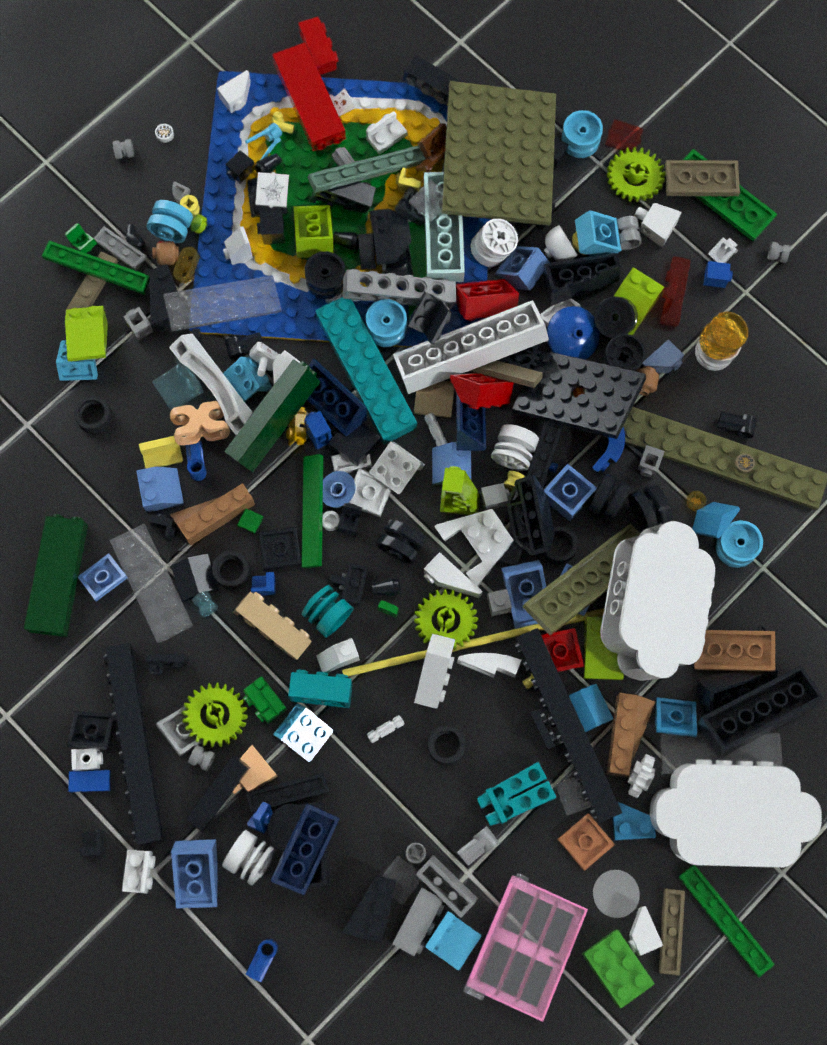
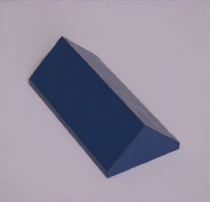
(336, 401)
(470, 427)
(305, 849)

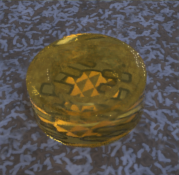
(696, 500)

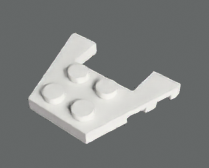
(485, 535)

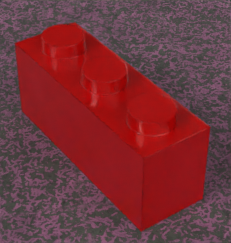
(319, 45)

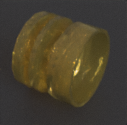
(731, 330)

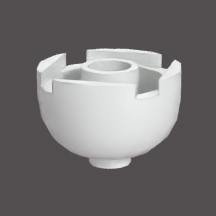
(558, 245)

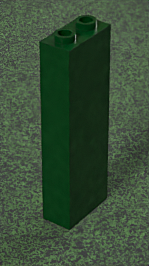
(273, 415)
(56, 576)

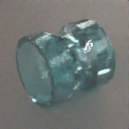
(205, 604)

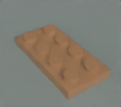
(738, 651)

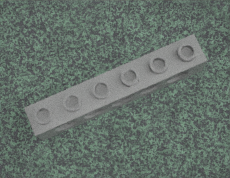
(409, 296)

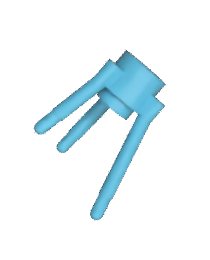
(271, 133)

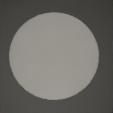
(616, 893)

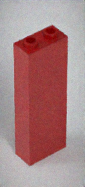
(309, 97)

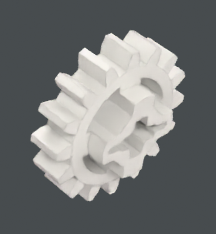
(641, 775)

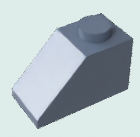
(665, 358)

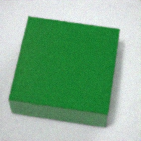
(250, 521)
(388, 608)

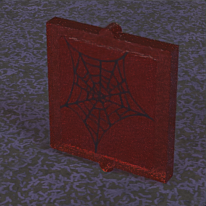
(624, 135)

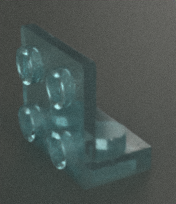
(178, 385)

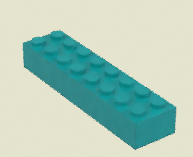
(366, 369)

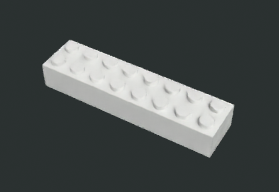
(471, 346)

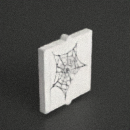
(272, 190)

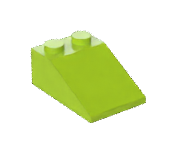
(313, 230)
(641, 292)
(86, 333)
(598, 660)

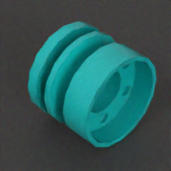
(323, 608)

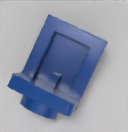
(260, 819)

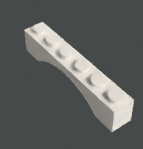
(194, 356)

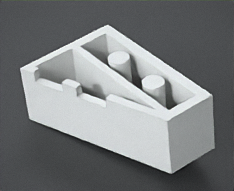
(434, 671)

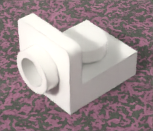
(723, 250)

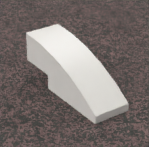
(490, 663)

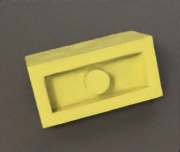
(161, 452)

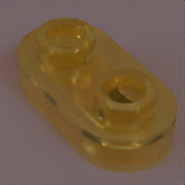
(185, 265)

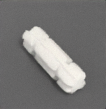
(435, 429)
(385, 729)

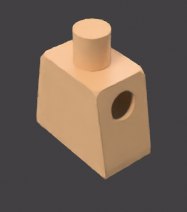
(258, 774)

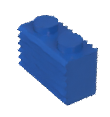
(317, 429)

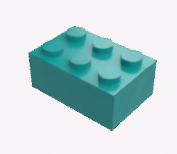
(320, 689)

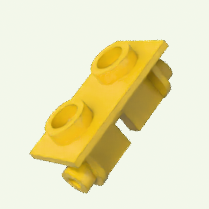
(295, 432)

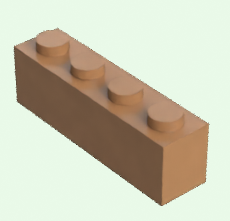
(208, 516)
(629, 724)

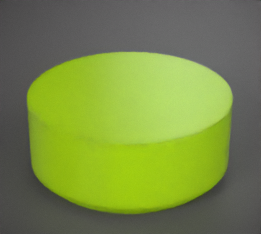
(198, 224)

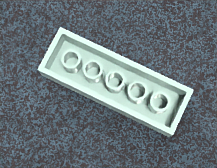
(444, 241)

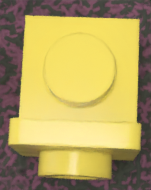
(405, 183)

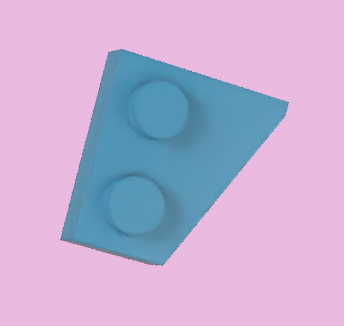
(632, 824)

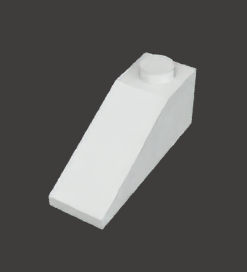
(446, 575)

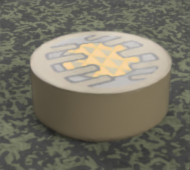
(744, 463)

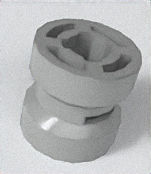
(123, 149)
(779, 252)
(202, 758)
(415, 850)

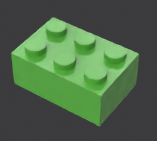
(618, 968)

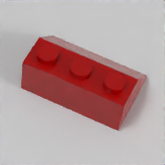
(485, 298)
(482, 390)

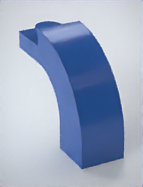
(613, 452)

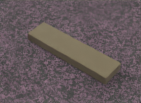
(510, 373)
(671, 932)

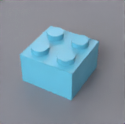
(597, 234)

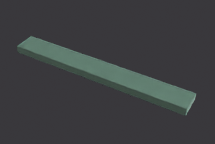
(365, 169)

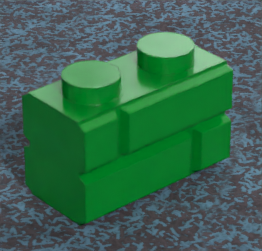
(264, 700)

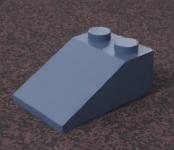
(522, 584)
(195, 873)

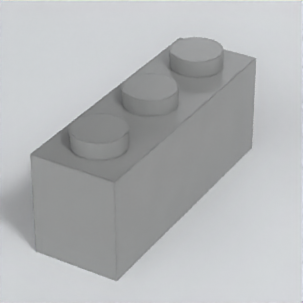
(447, 886)
(418, 922)

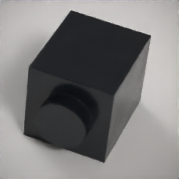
(239, 167)

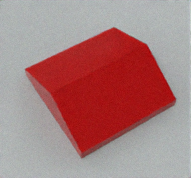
(564, 649)

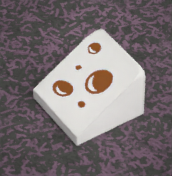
(343, 102)

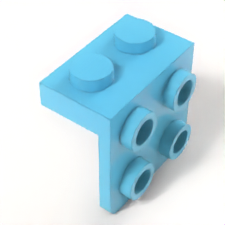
(245, 379)

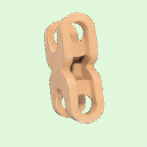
(199, 423)

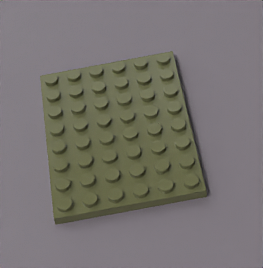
(499, 153)

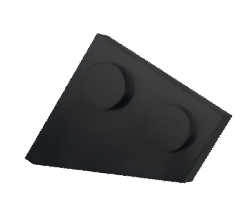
(407, 210)

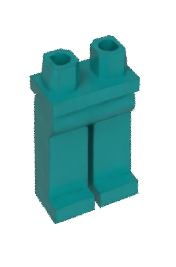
(501, 795)

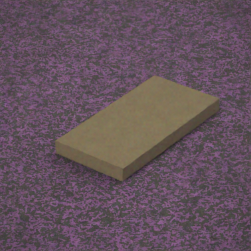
(702, 178)

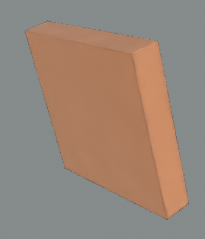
(586, 842)

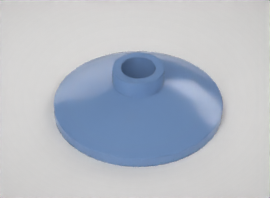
(333, 483)

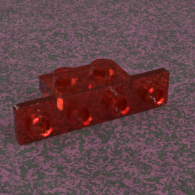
(674, 291)

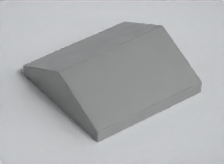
(175, 732)

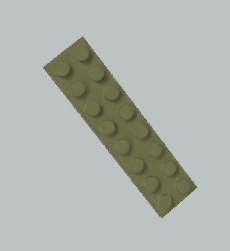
(577, 586)

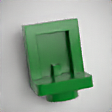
(80, 239)

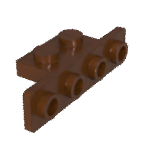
(432, 148)

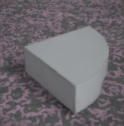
(179, 191)

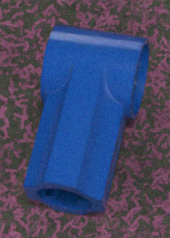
(196, 459)
(261, 961)

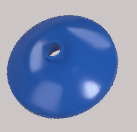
(563, 329)

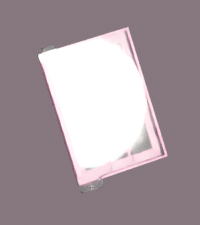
(526, 948)

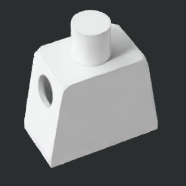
(658, 222)

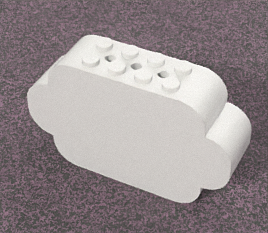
(658, 601)
(735, 814)

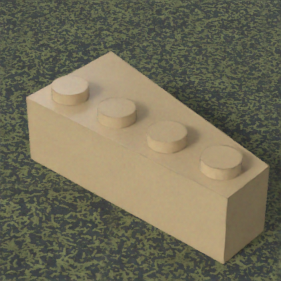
(272, 625)

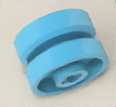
(582, 133)
(169, 221)
(386, 322)
(739, 533)

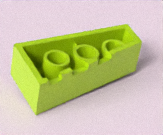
(458, 493)

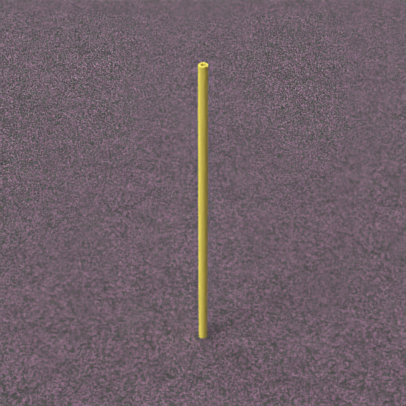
(473, 642)

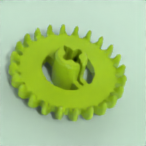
(639, 163)
(447, 602)
(222, 732)

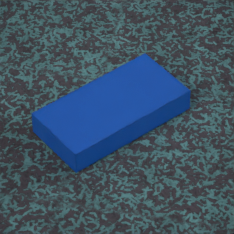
(89, 781)

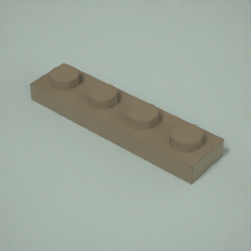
(90, 287)

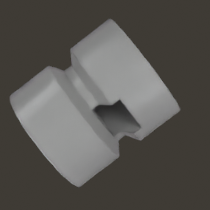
(628, 233)

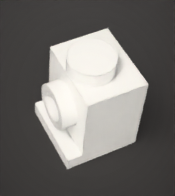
(78, 763)

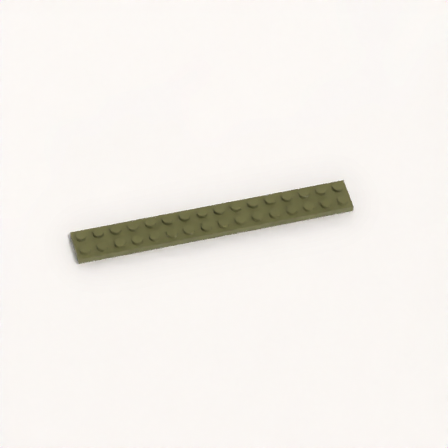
(718, 457)

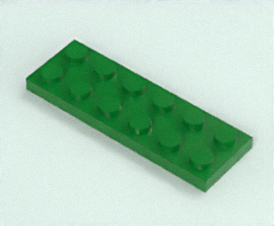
(741, 211)

